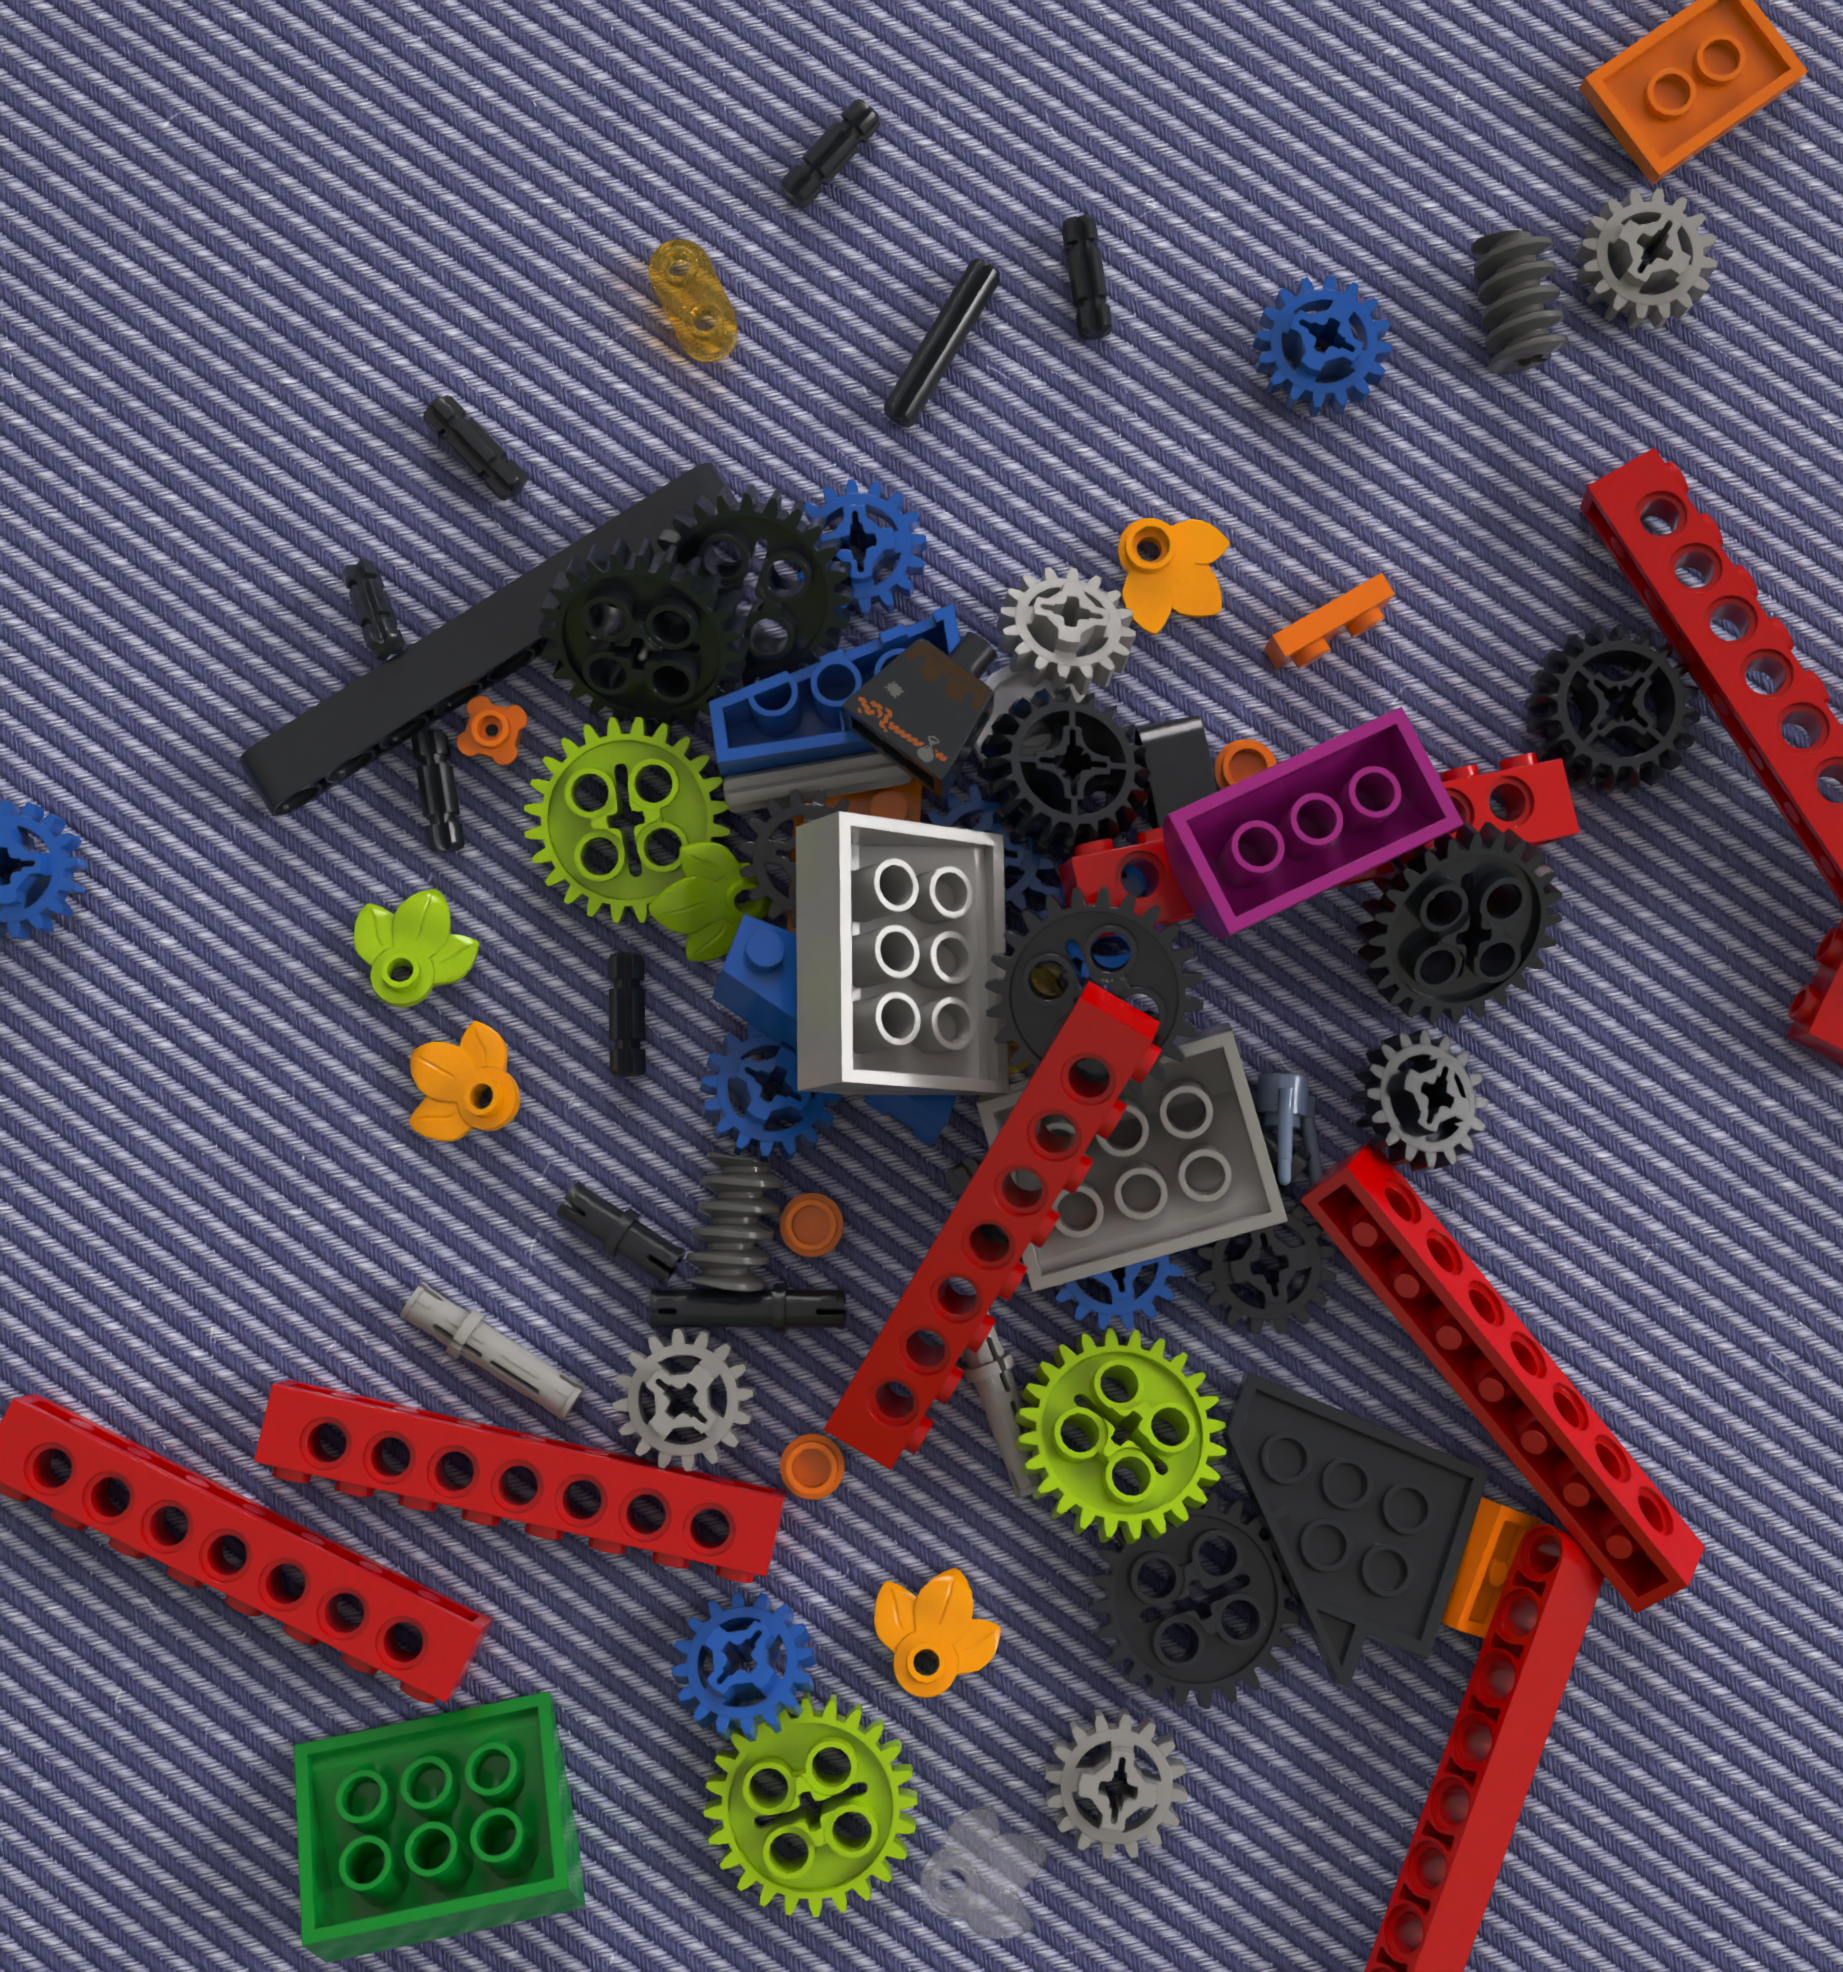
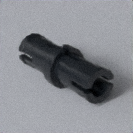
(621, 1233)

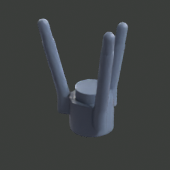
(1283, 1105)

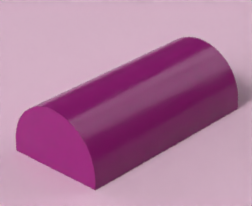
(1307, 825)

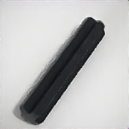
(941, 343)

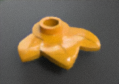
(1177, 578)
(455, 1081)
(936, 1623)

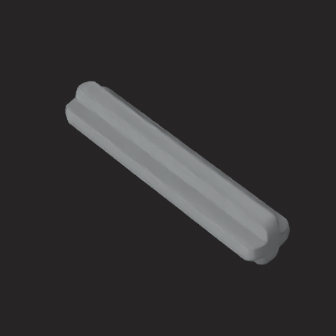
(834, 775)

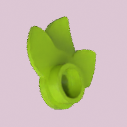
(704, 901)
(413, 938)

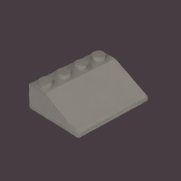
(898, 957)
(1168, 1178)

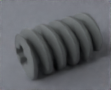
(1516, 300)
(735, 1223)

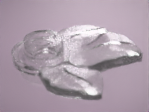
(993, 1872)

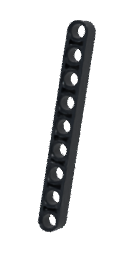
(445, 665)

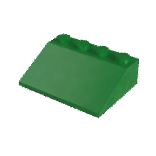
(434, 1828)

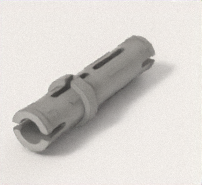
(481, 1344)
(997, 1389)

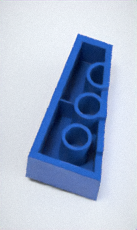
(801, 713)
(762, 990)

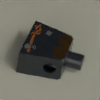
(926, 709)

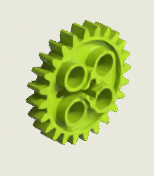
(571, 829)
(1085, 1479)
(832, 1861)

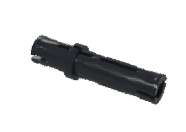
(765, 1308)

